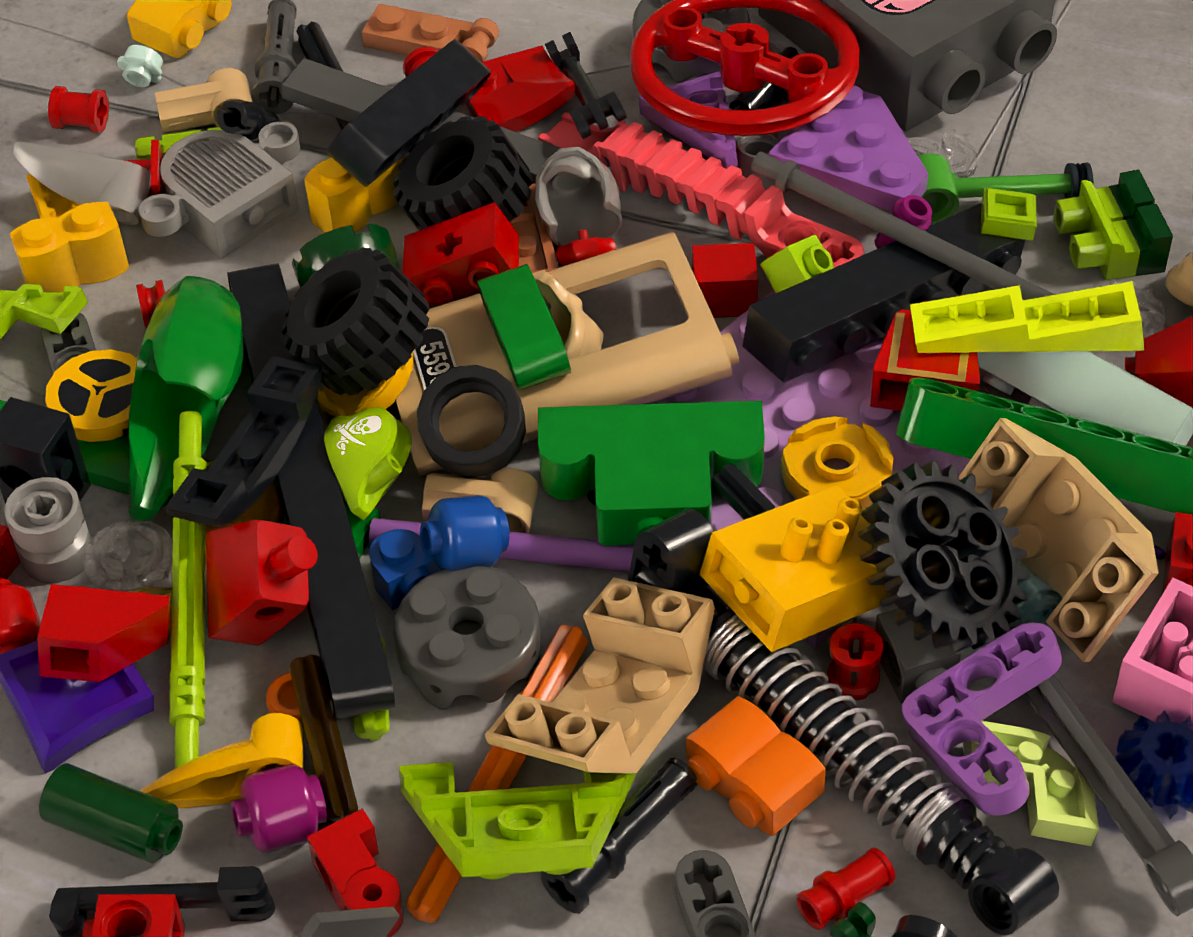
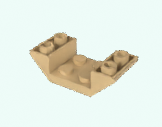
(1072, 532)
(626, 692)

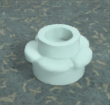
(140, 65)

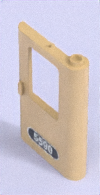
(618, 375)

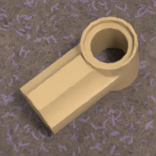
(199, 103)
(508, 489)

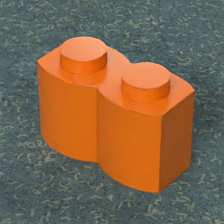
(754, 766)

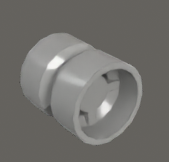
(48, 529)

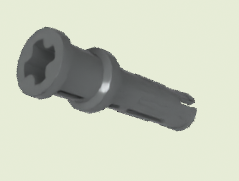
(279, 23)

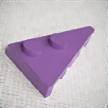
(705, 91)

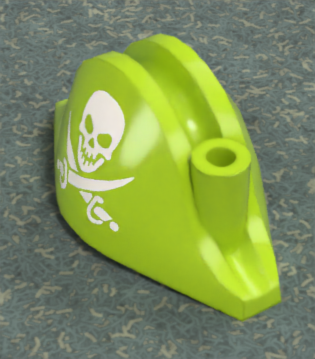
(367, 455)

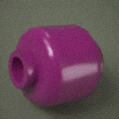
(279, 808)

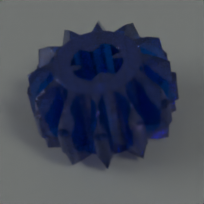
(1160, 761)

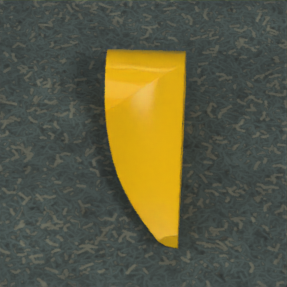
(219, 774)

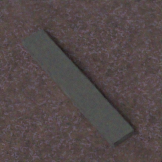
(349, 95)

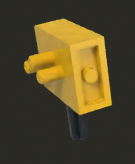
(791, 564)

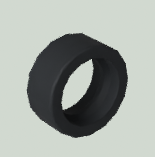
(468, 380)

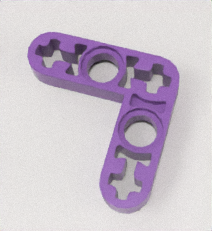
(962, 720)

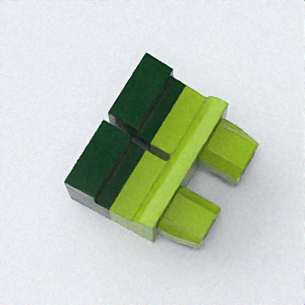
(1119, 228)

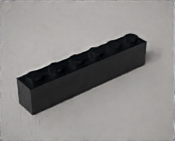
(858, 300)

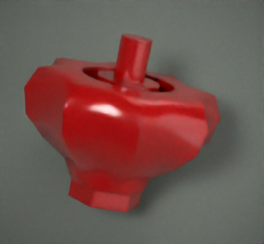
(583, 248)

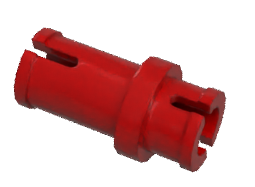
(839, 891)

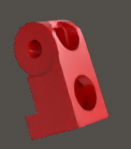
(347, 867)

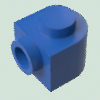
(398, 564)

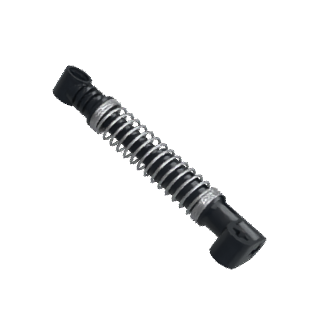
(943, 826)

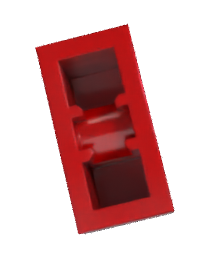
(456, 253)

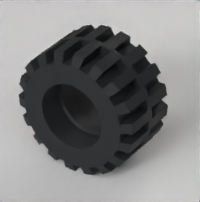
(460, 171)
(356, 321)

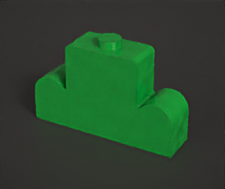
(646, 458)

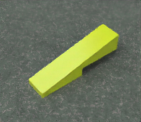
(1003, 322)

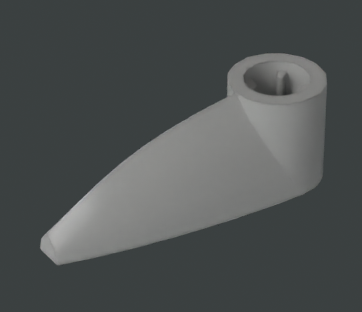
(88, 178)

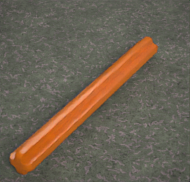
(497, 770)

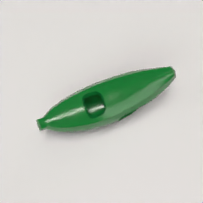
(184, 364)

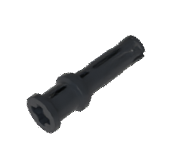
(631, 825)

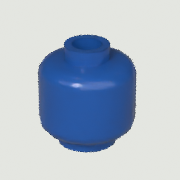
(465, 533)

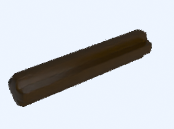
(323, 737)

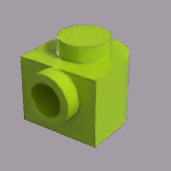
(797, 263)

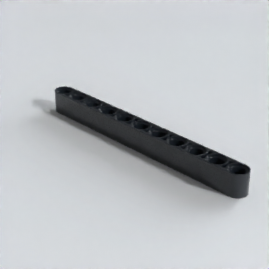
(313, 500)

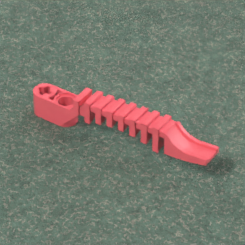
(663, 165)

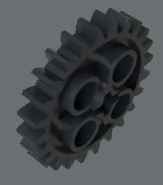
(944, 556)

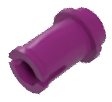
(911, 210)

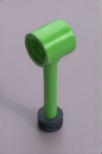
(946, 188)

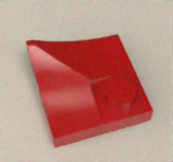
(521, 90)

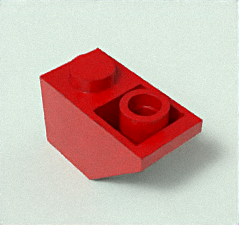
(99, 631)

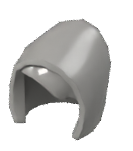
(575, 195)

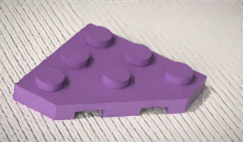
(857, 151)

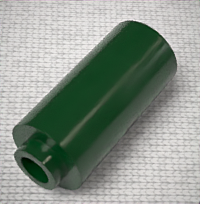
(110, 813)

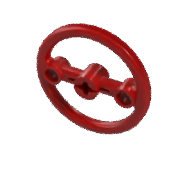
(745, 65)

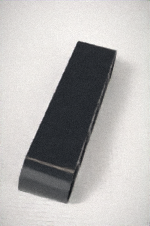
(408, 112)

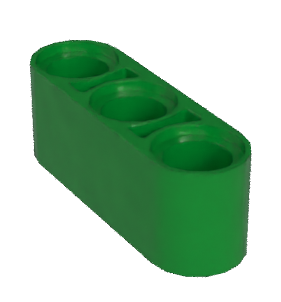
(524, 327)

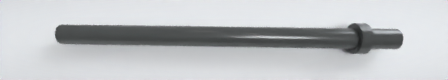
(789, 176)

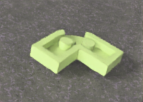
(1059, 797)

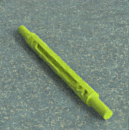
(188, 604)

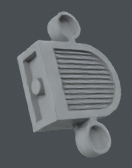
(225, 187)

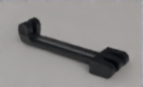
(593, 108)
(238, 890)

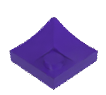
(69, 713)

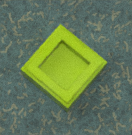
(1008, 214)

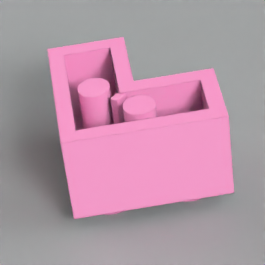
(1160, 662)

